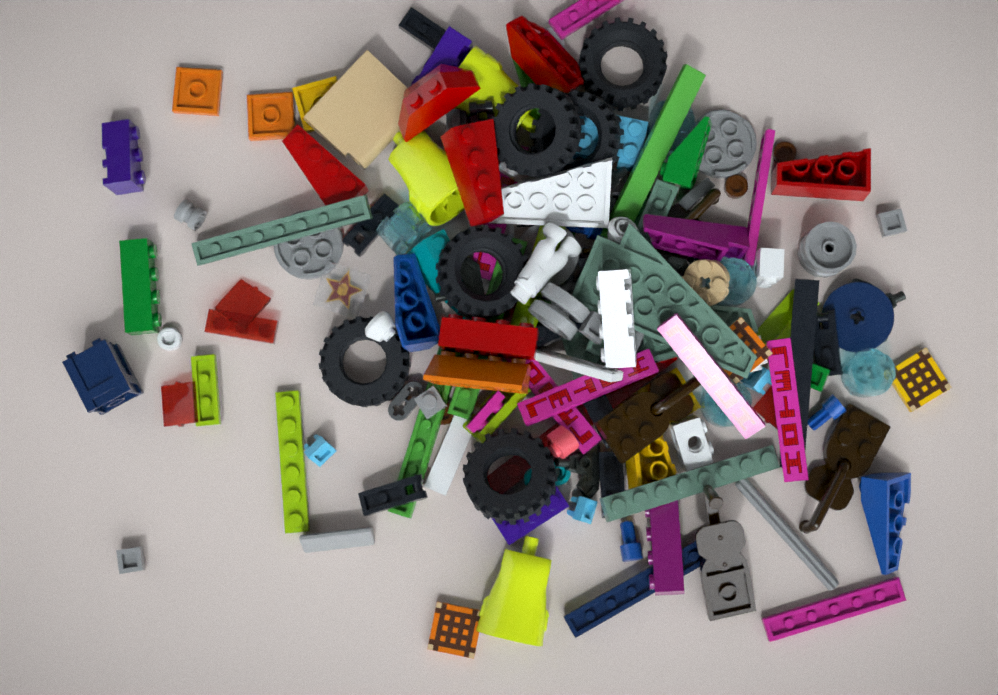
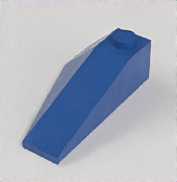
(413, 308)
(883, 504)

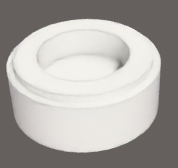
(169, 339)

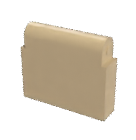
(360, 111)

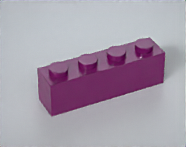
(666, 549)

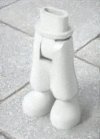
(545, 262)

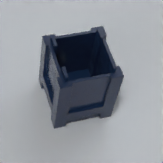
(102, 376)

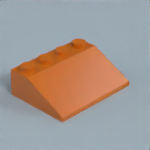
(479, 373)

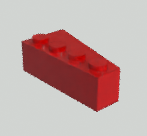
(475, 168)
(324, 172)
(825, 177)
(488, 337)

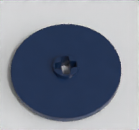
(874, 307)

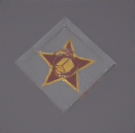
(342, 290)

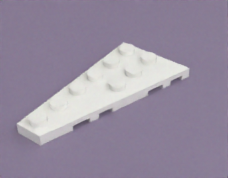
(563, 198)

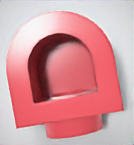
(562, 442)

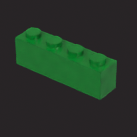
(139, 286)

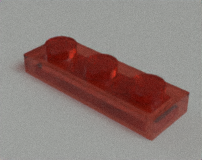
(259, 330)

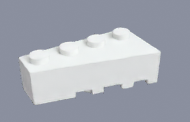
(617, 318)

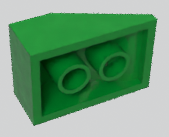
(686, 159)

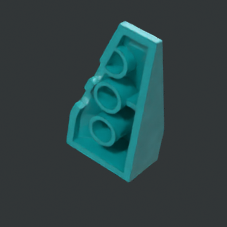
(427, 255)

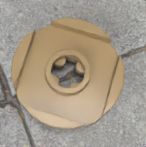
(719, 280)

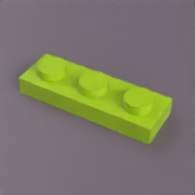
(207, 391)

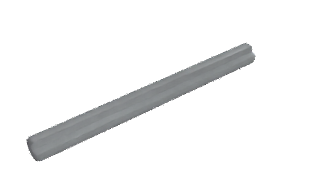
(787, 534)

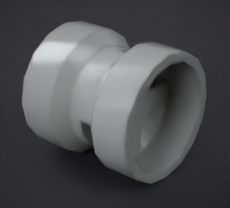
(191, 215)

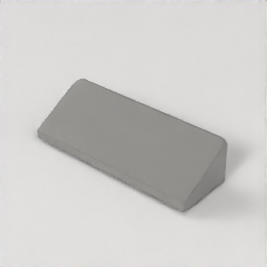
(337, 539)

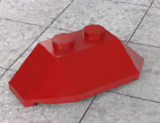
(542, 56)
(434, 97)

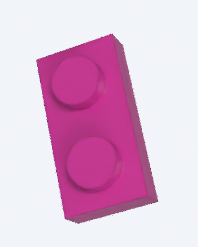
(493, 405)

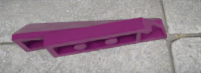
(696, 237)

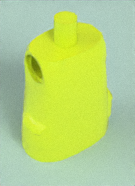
(493, 85)
(427, 177)
(518, 597)

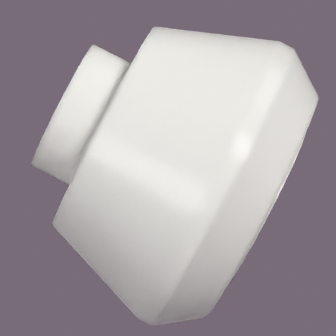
(617, 228)
(380, 327)

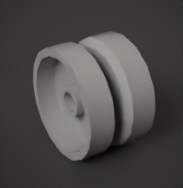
(839, 254)
(559, 310)

